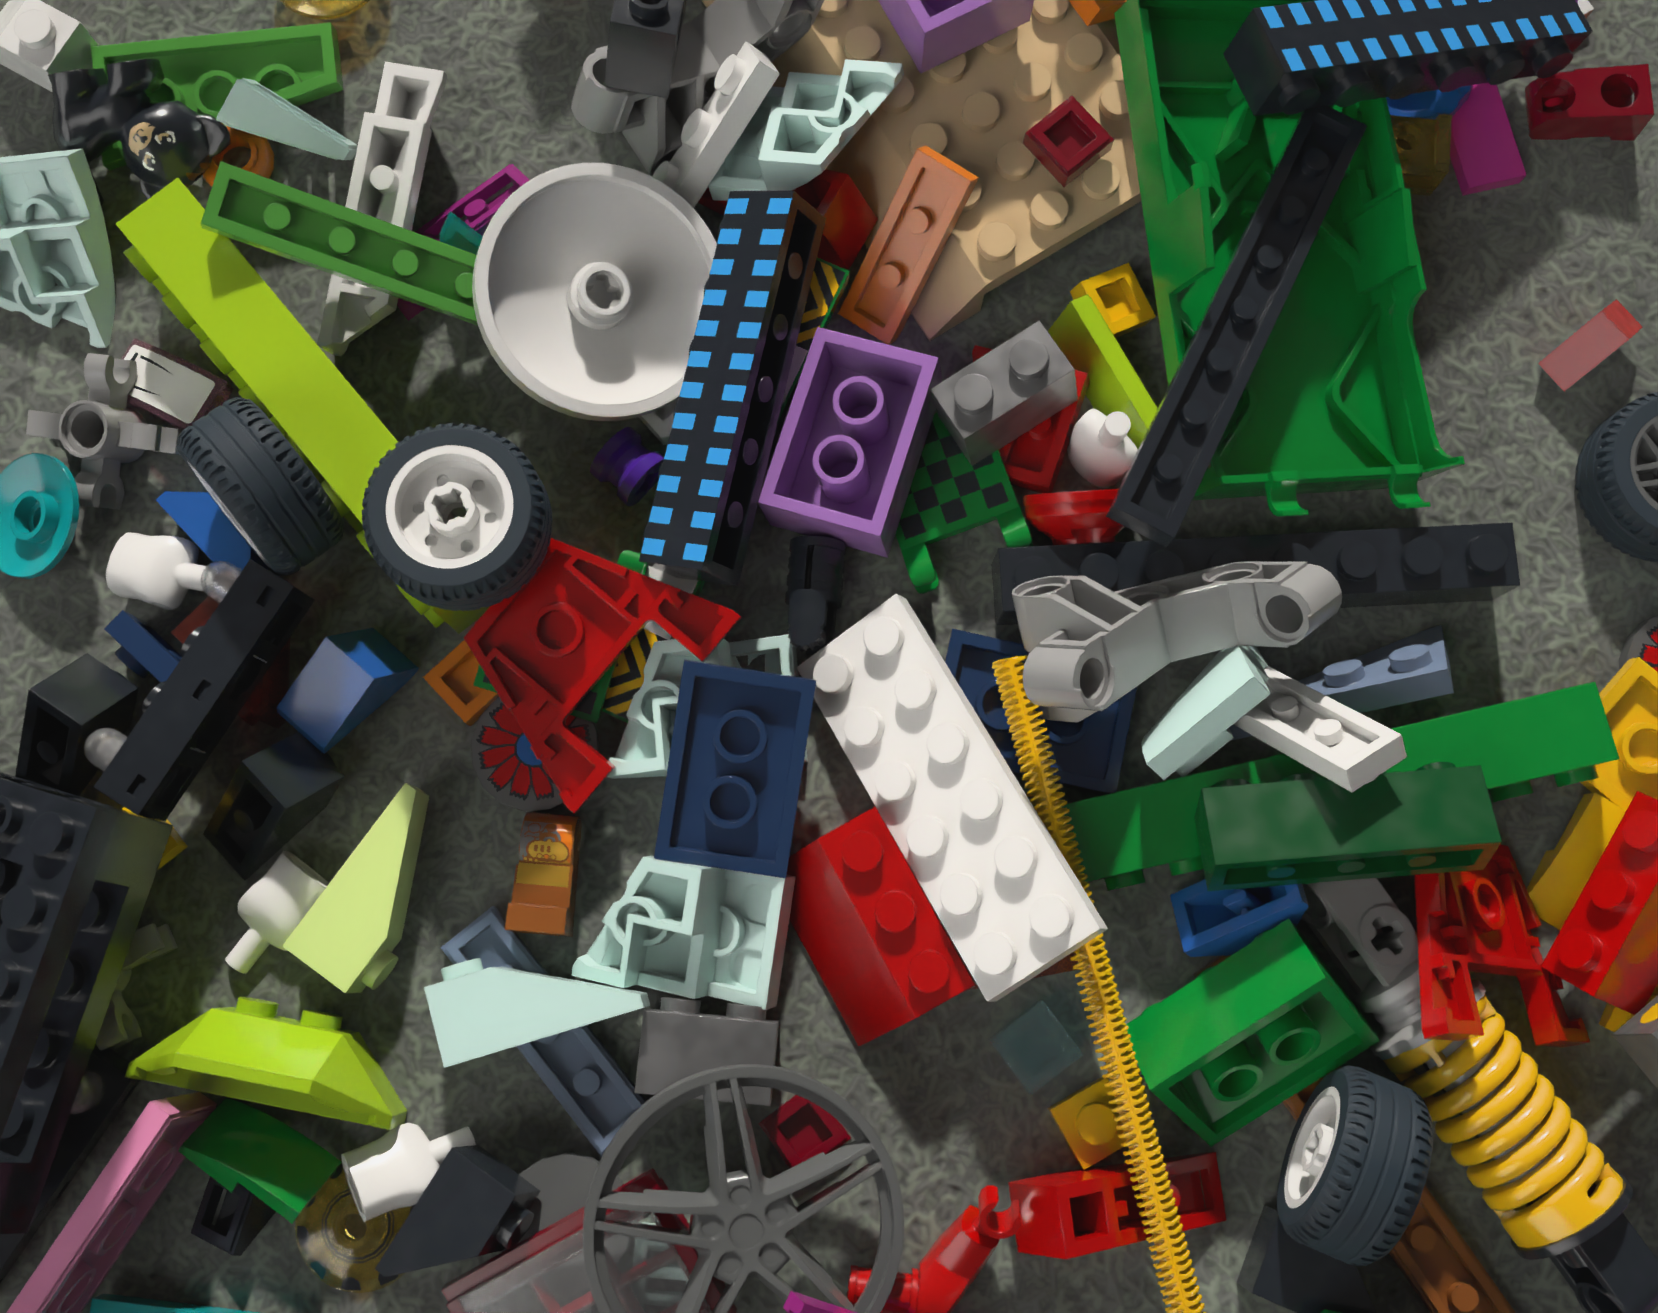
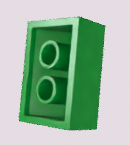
(1248, 1034)

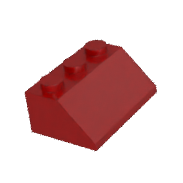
(871, 929)

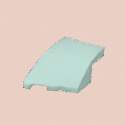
(804, 127)
(55, 235)
(652, 711)
(1203, 713)
(695, 933)

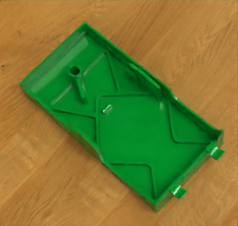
(1341, 374)

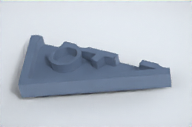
(1387, 676)

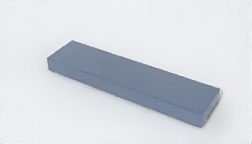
(570, 1062)

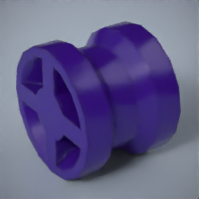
(627, 465)

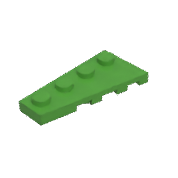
(201, 70)

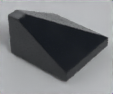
(238, 1221)

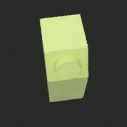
(365, 905)

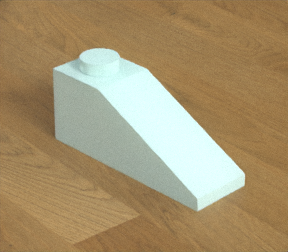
(506, 1007)

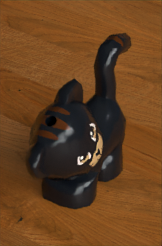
(156, 137)

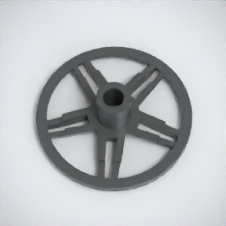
(744, 1218)

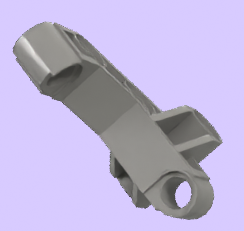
(656, 123)
(1103, 643)

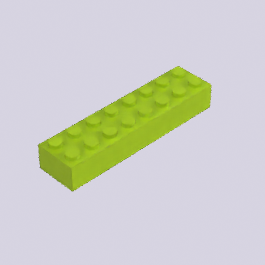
(265, 354)

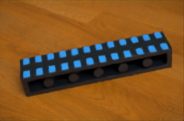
(1393, 48)
(733, 387)

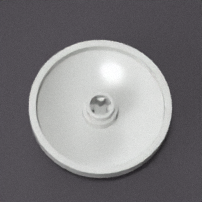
(593, 289)

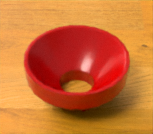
(1073, 516)

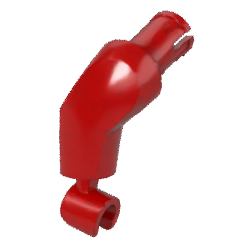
(951, 1261)

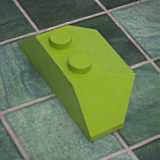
(277, 1063)

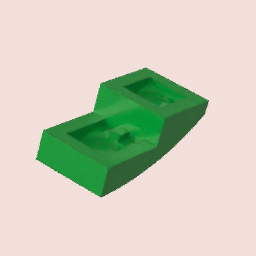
(262, 1155)

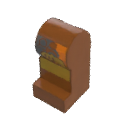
(546, 875)

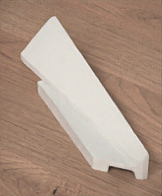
(384, 186)

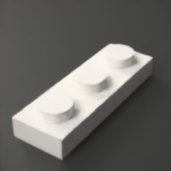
(712, 132)
(1322, 733)

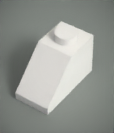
(42, 41)

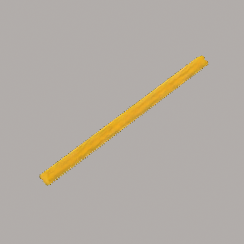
(1105, 1008)

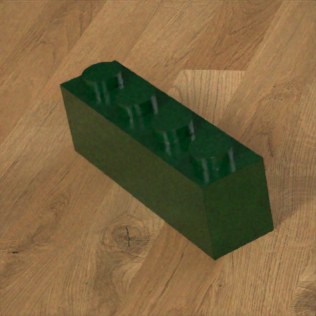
(1323, 833)

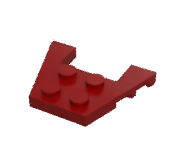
(564, 634)
(1484, 926)

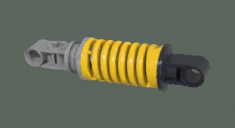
(1493, 1108)

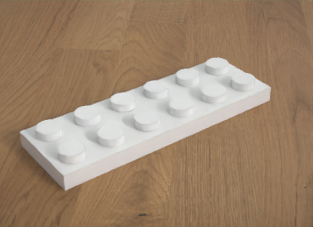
(950, 800)

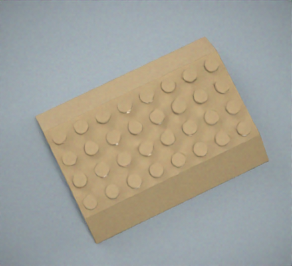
(978, 117)

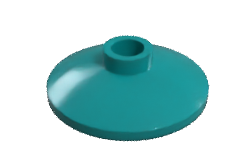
(36, 514)

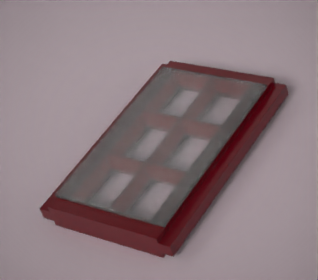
(550, 1271)

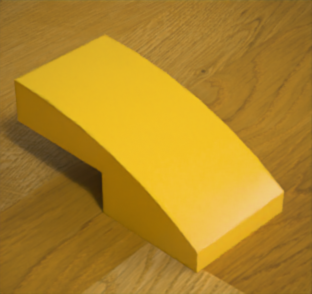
(1568, 867)

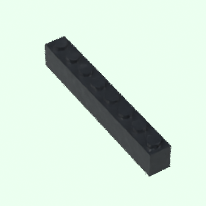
(1369, 565)

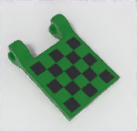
(953, 498)

